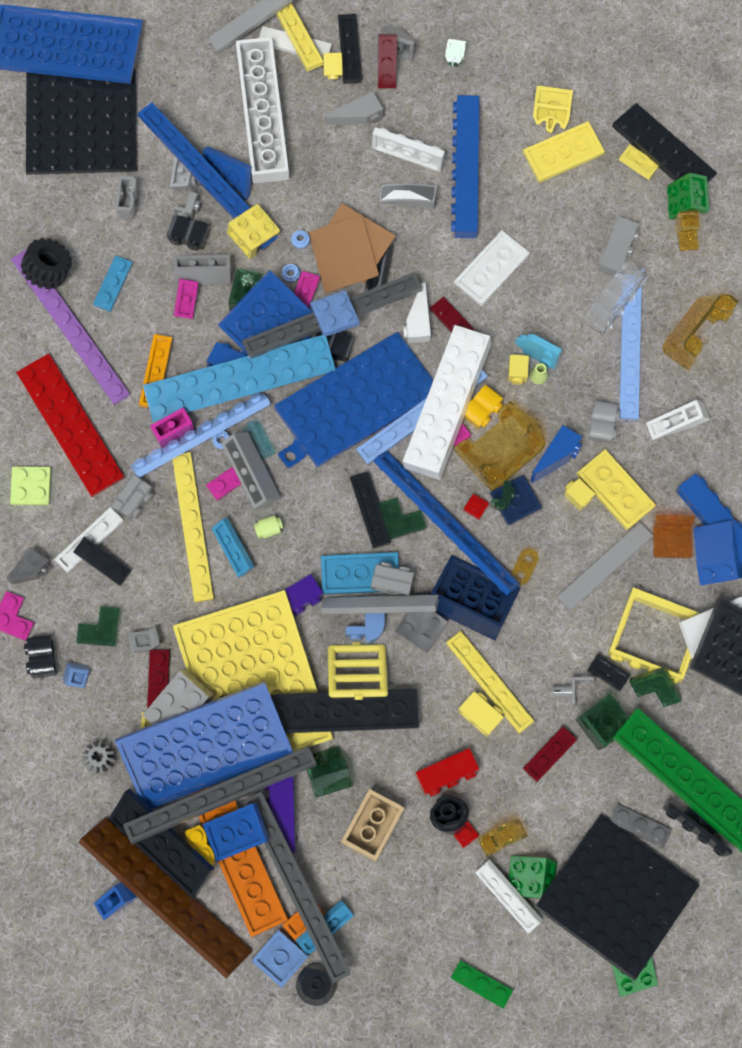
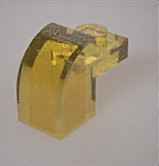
(686, 229)
(502, 837)

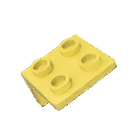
(252, 230)

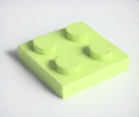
(30, 486)

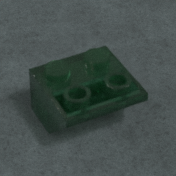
(330, 773)

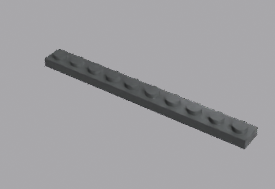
(308, 325)
(219, 795)
(300, 893)

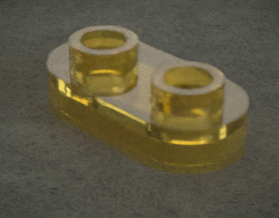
(524, 567)

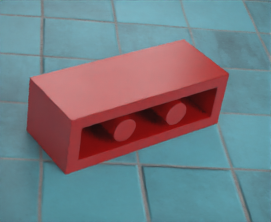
(447, 773)

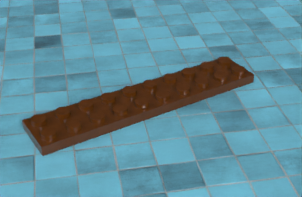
(165, 898)

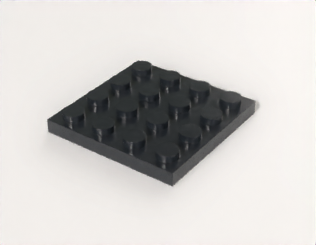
(721, 647)

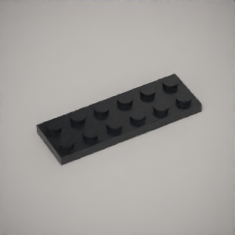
(660, 144)
(166, 848)

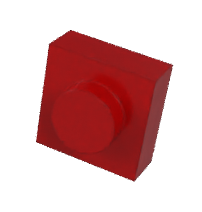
(476, 507)
(466, 836)

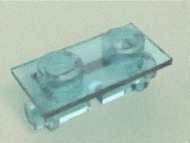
(259, 439)

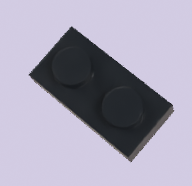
(608, 672)

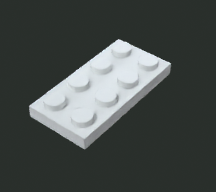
(408, 149)

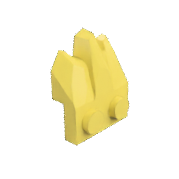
(552, 106)

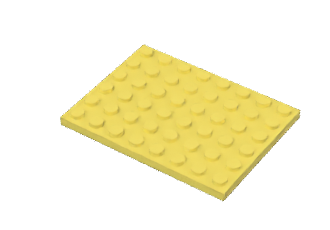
(248, 647)

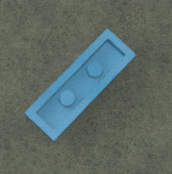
(112, 283)
(232, 547)
(334, 918)

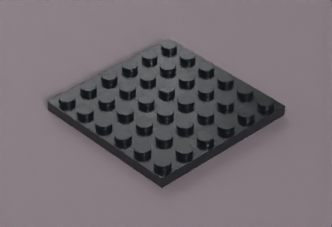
(79, 125)
(617, 897)

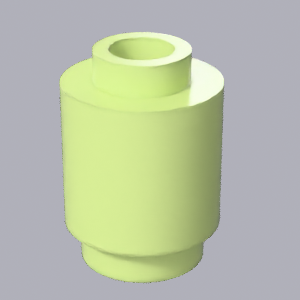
(268, 527)

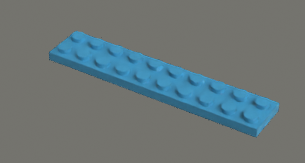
(239, 377)

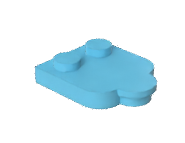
(539, 350)

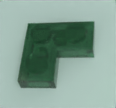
(398, 524)
(102, 634)
(659, 682)

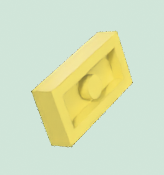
(638, 162)

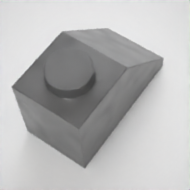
(29, 567)

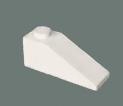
(417, 323)
(678, 420)

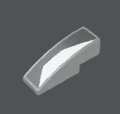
(408, 195)

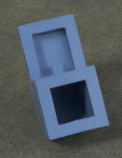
(371, 631)

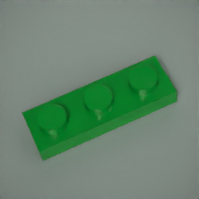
(481, 984)

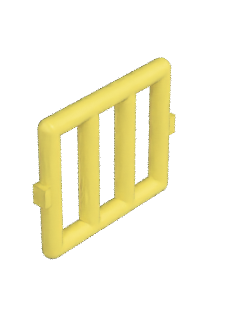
(358, 694)

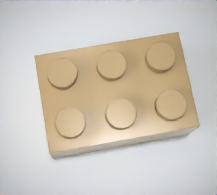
(372, 825)

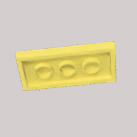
(563, 152)
(616, 490)

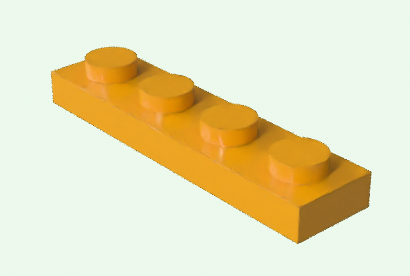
(156, 363)

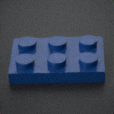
(236, 832)

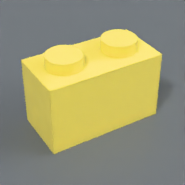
(480, 713)

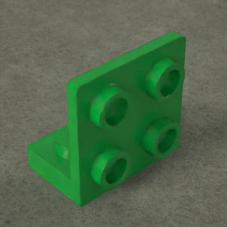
(688, 194)
(531, 875)
(645, 980)

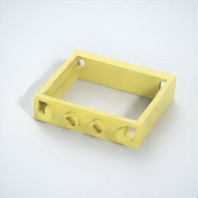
(662, 605)

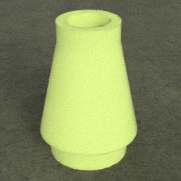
(539, 377)

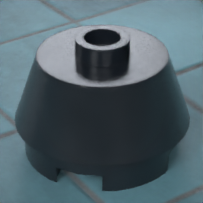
(449, 814)
(315, 985)

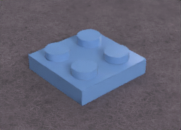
(334, 313)
(279, 958)

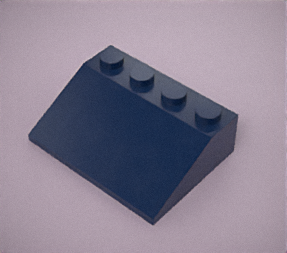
(472, 598)

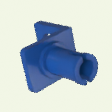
(297, 450)

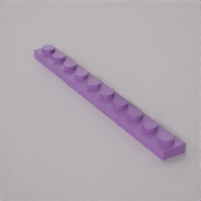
(78, 338)

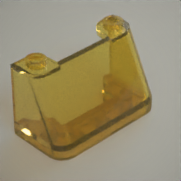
(682, 344)
(503, 448)

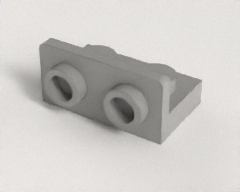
(182, 178)

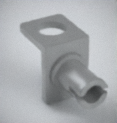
(570, 691)

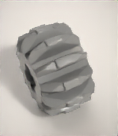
(93, 764)

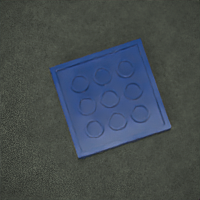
(263, 308)

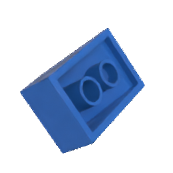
(560, 451)
(716, 553)

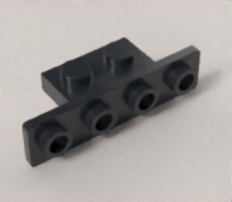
(694, 823)

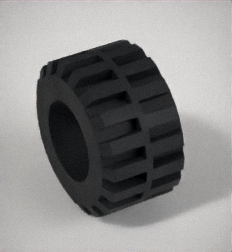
(43, 274)

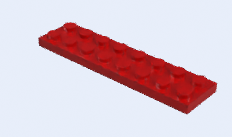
(70, 425)

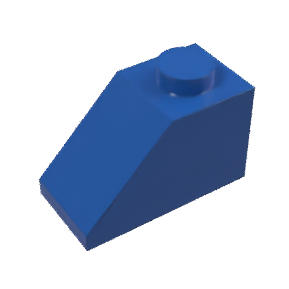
(114, 900)

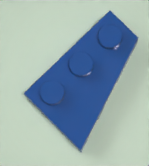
(231, 170)

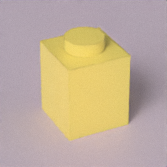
(332, 65)
(518, 369)
(578, 494)

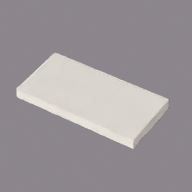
(491, 268)
(694, 627)

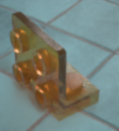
(672, 536)

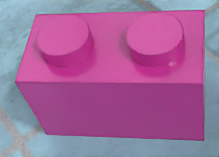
(171, 427)

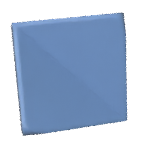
(75, 675)

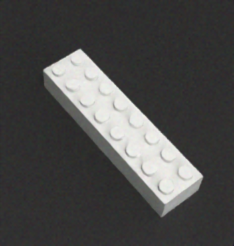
(262, 110)
(447, 402)

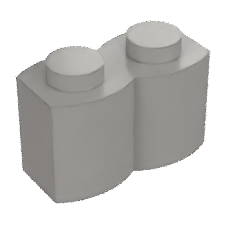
(126, 197)
(603, 422)

